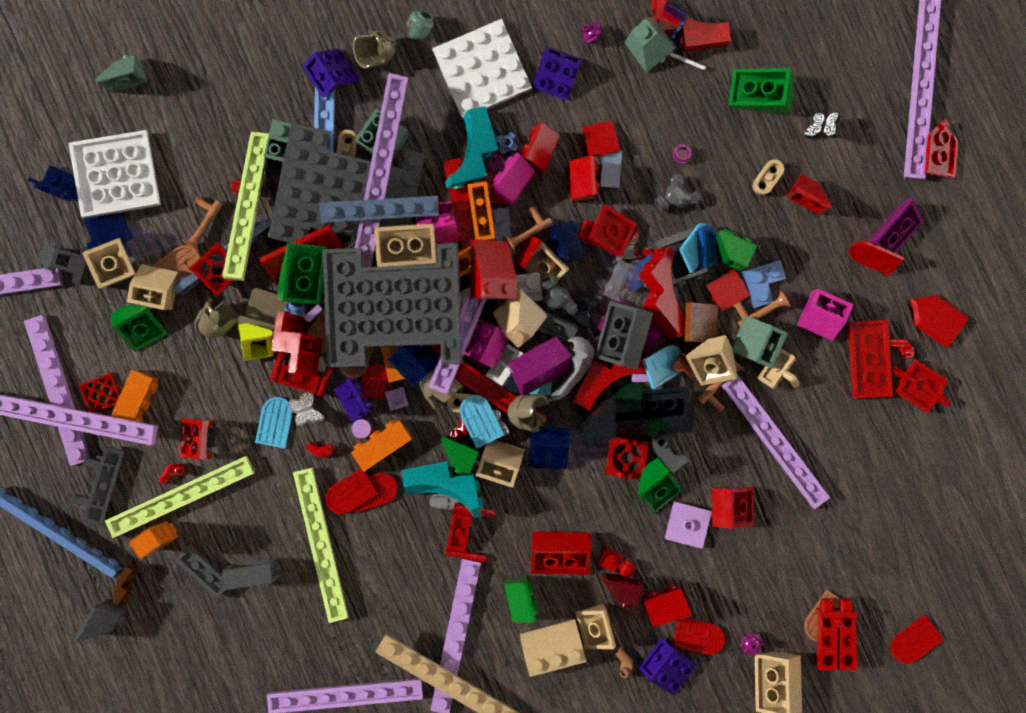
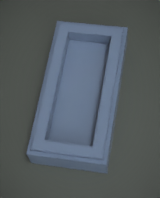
(611, 170)

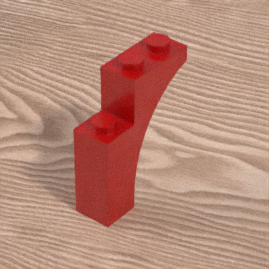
(694, 34)
(662, 300)
(600, 377)

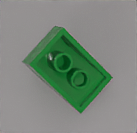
(762, 89)
(301, 274)

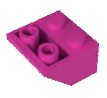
(513, 179)
(444, 224)
(824, 314)
(486, 344)

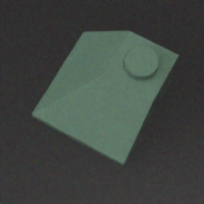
(649, 43)
(123, 74)

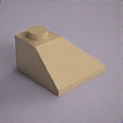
(109, 263)
(519, 318)
(713, 361)

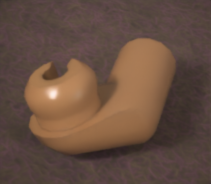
(626, 663)

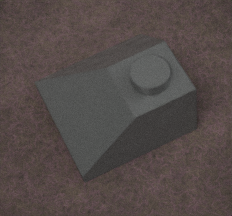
(101, 620)

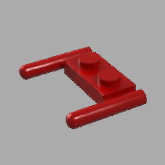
(311, 384)
(459, 533)

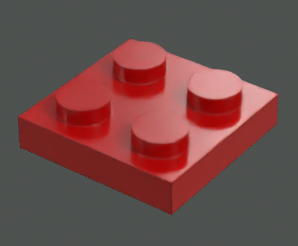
(612, 231)

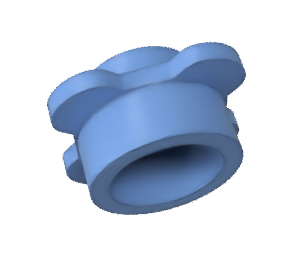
(512, 146)
(296, 308)

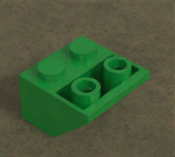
(733, 250)
(520, 601)

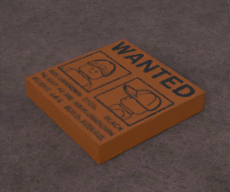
(701, 322)

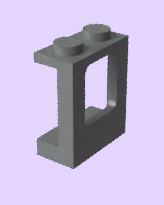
(675, 242)

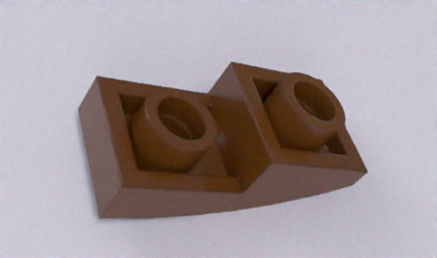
(122, 588)

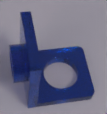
(677, 12)

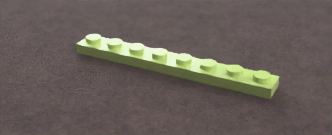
(246, 208)
(180, 496)
(320, 545)

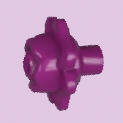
(591, 32)
(751, 644)

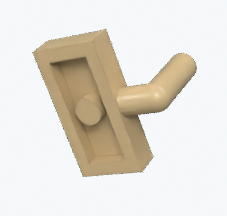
(780, 369)

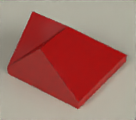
(809, 195)

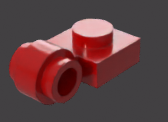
(611, 560)

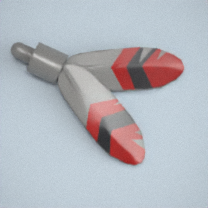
(630, 252)

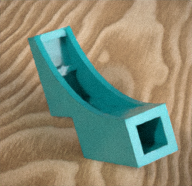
(480, 147)
(441, 480)

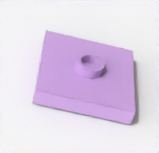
(688, 524)

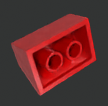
(560, 553)

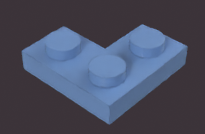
(758, 280)

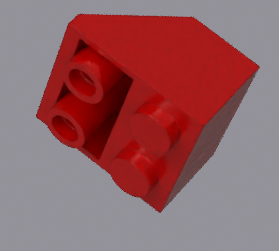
(541, 147)
(582, 179)

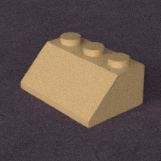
(405, 245)
(552, 648)
(778, 683)

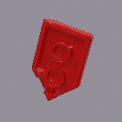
(941, 152)
(938, 318)

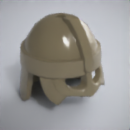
(373, 49)
(215, 321)
(429, 394)
(523, 411)

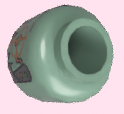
(419, 24)

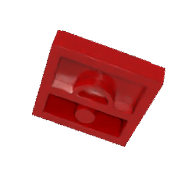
(290, 339)

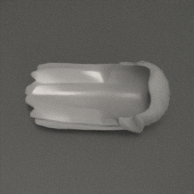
(582, 356)

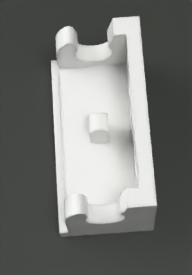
(501, 372)

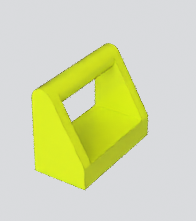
(251, 333)

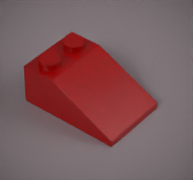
(492, 270)

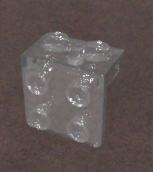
(627, 286)

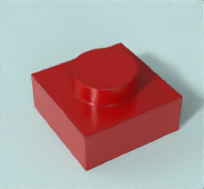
(585, 231)

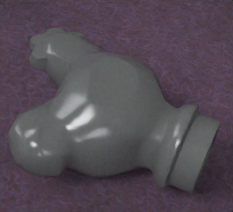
(677, 195)
(556, 296)

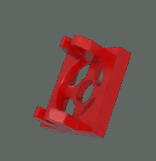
(196, 268)
(187, 429)
(610, 467)

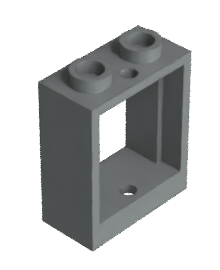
(250, 573)

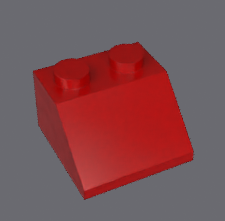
(732, 507)
(666, 605)

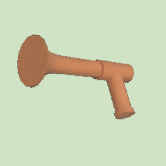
(212, 212)
(540, 226)
(779, 302)
(708, 393)

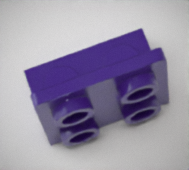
(329, 70)
(557, 73)
(353, 399)
(667, 667)

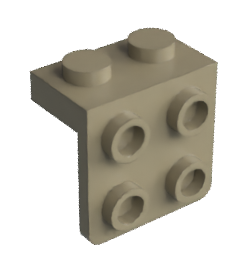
(263, 309)

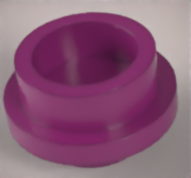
(682, 153)
(496, 164)

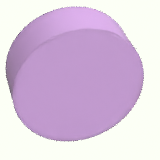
(361, 428)

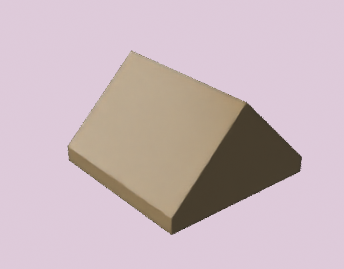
(546, 263)
(595, 628)

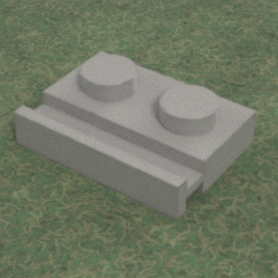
(530, 285)

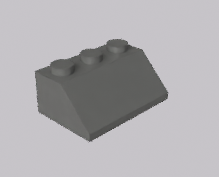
(623, 335)

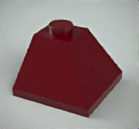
(623, 589)

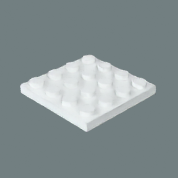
(482, 68)
(114, 174)

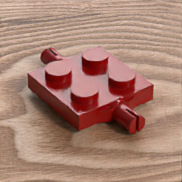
(921, 386)

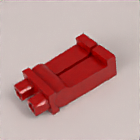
(836, 636)

